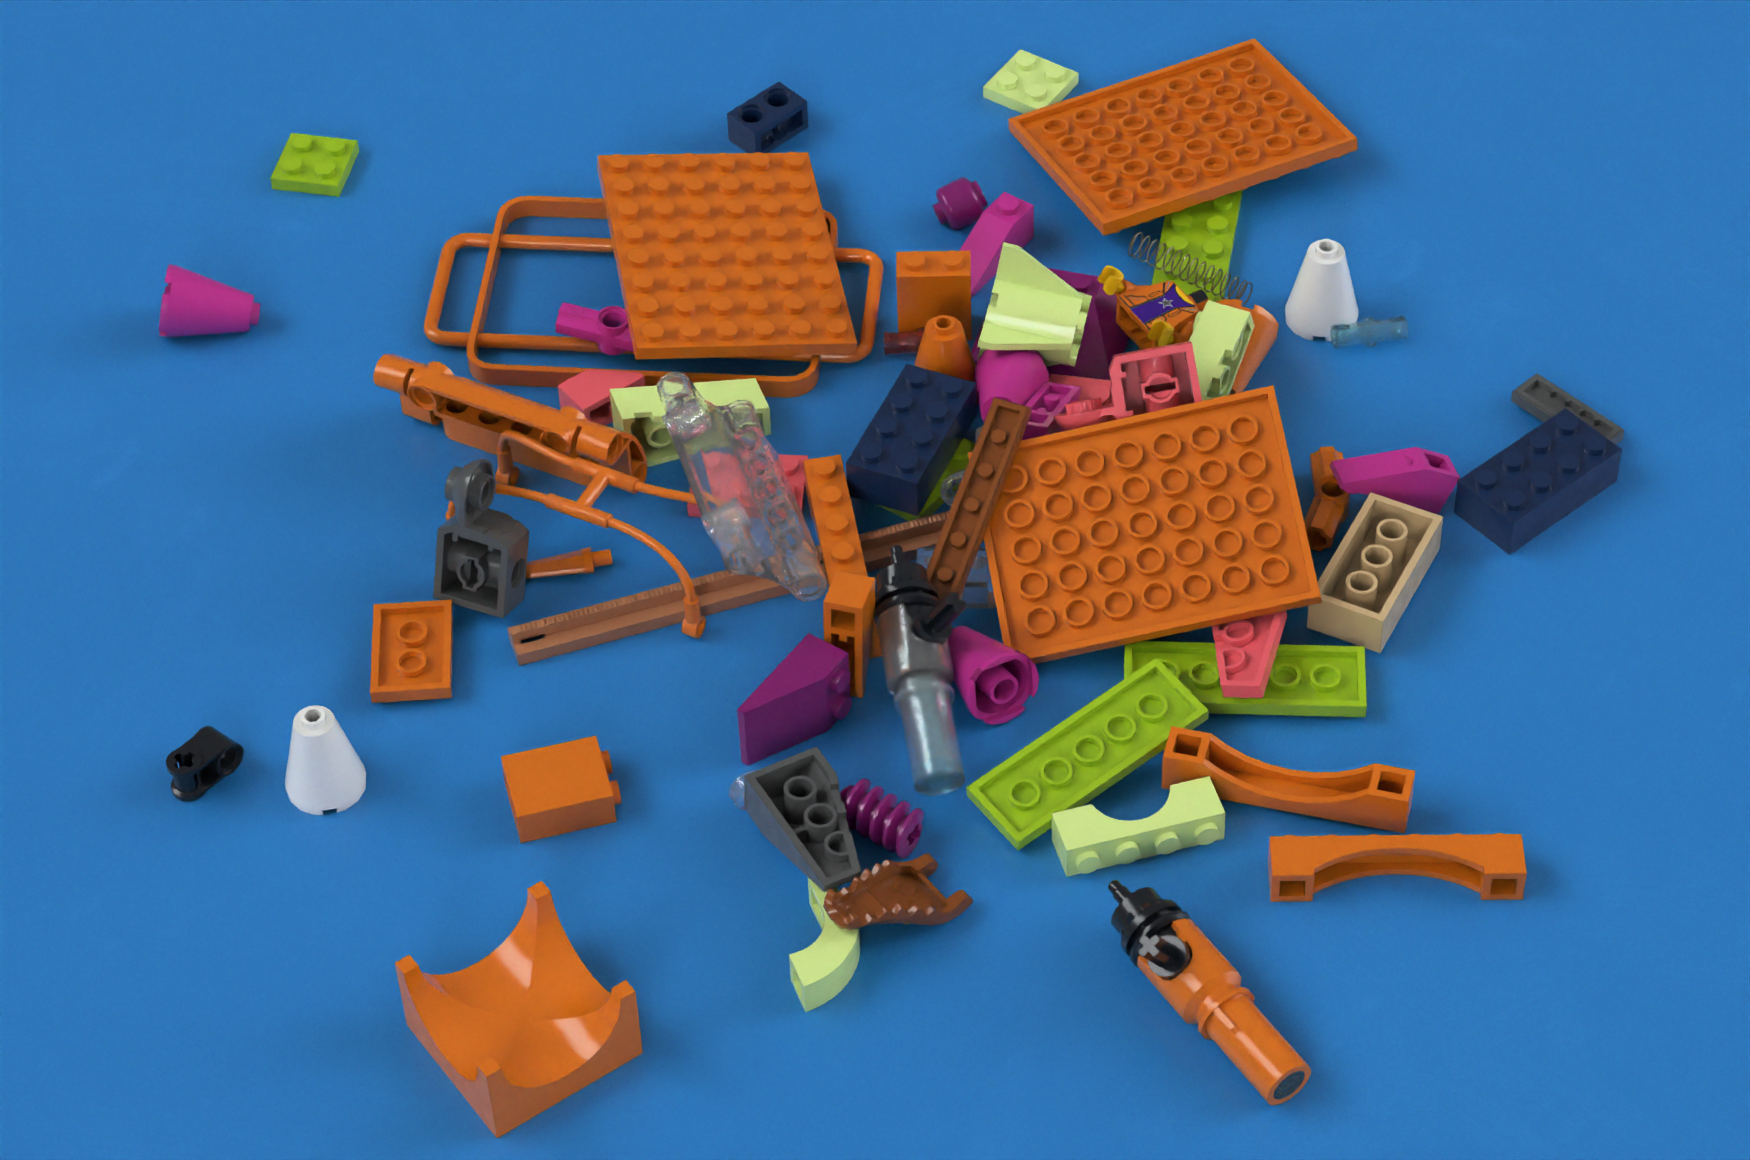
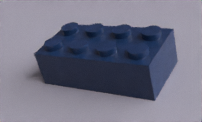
(911, 439)
(1537, 481)

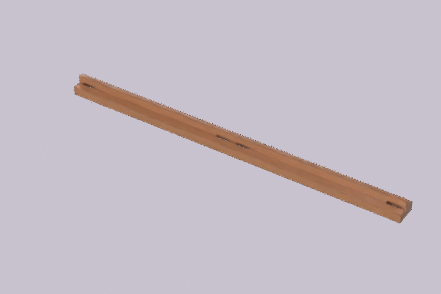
(715, 591)

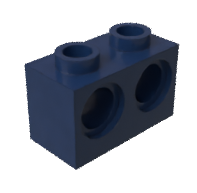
(767, 119)

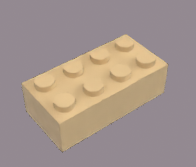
(1375, 572)

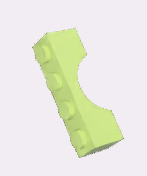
(1093, 841)

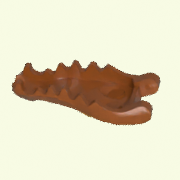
(894, 895)

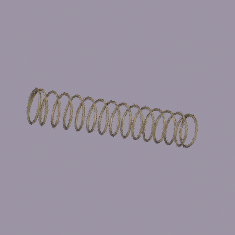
(1204, 284)

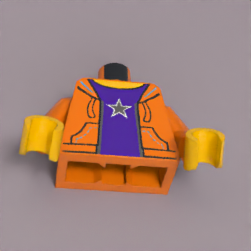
(1152, 313)

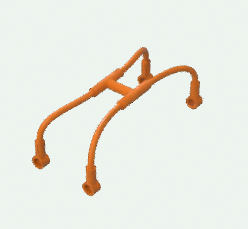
(582, 509)

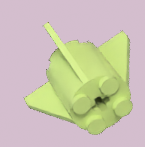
(1033, 310)

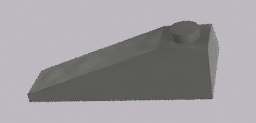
(804, 817)

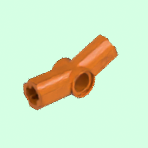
(1329, 503)

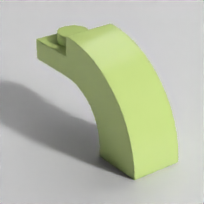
(829, 962)

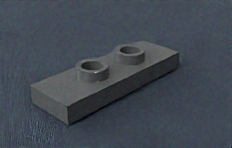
(1546, 400)

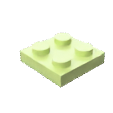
(1030, 83)

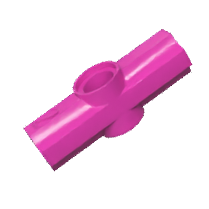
(605, 327)

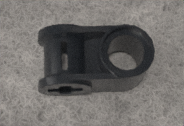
(202, 758)

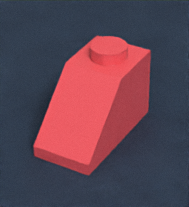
(591, 392)

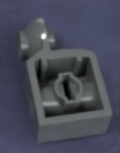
(479, 549)

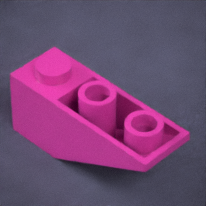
(1404, 475)

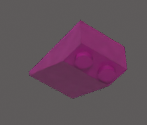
(796, 700)

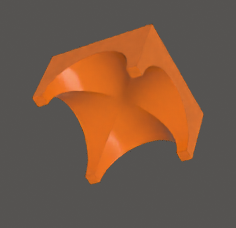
(522, 1020)

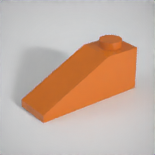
(849, 623)

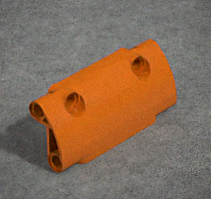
(480, 413)

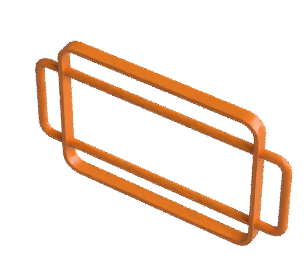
(552, 376)

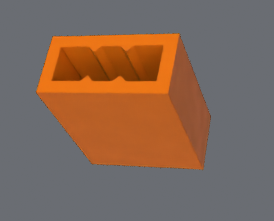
(933, 286)
(560, 788)

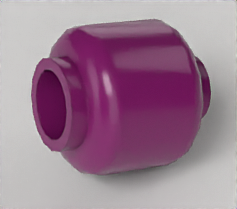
(959, 203)

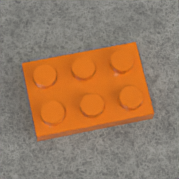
(412, 651)

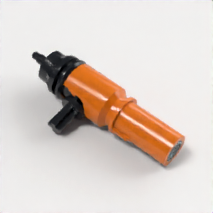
(1205, 990)

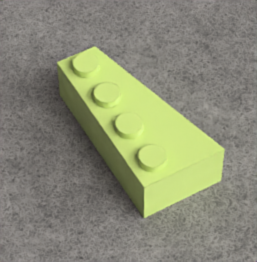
(1219, 346)
(641, 411)

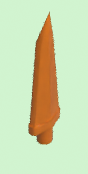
(569, 563)

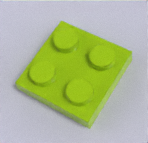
(314, 164)

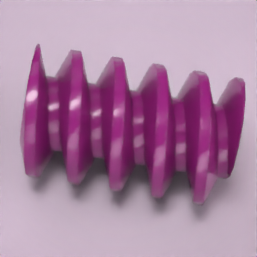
(881, 818)

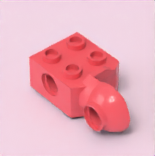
(1139, 385)

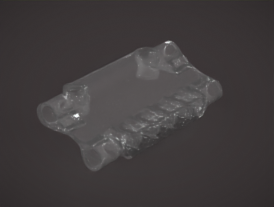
(741, 489)

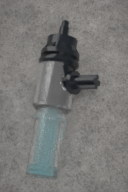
(919, 670)

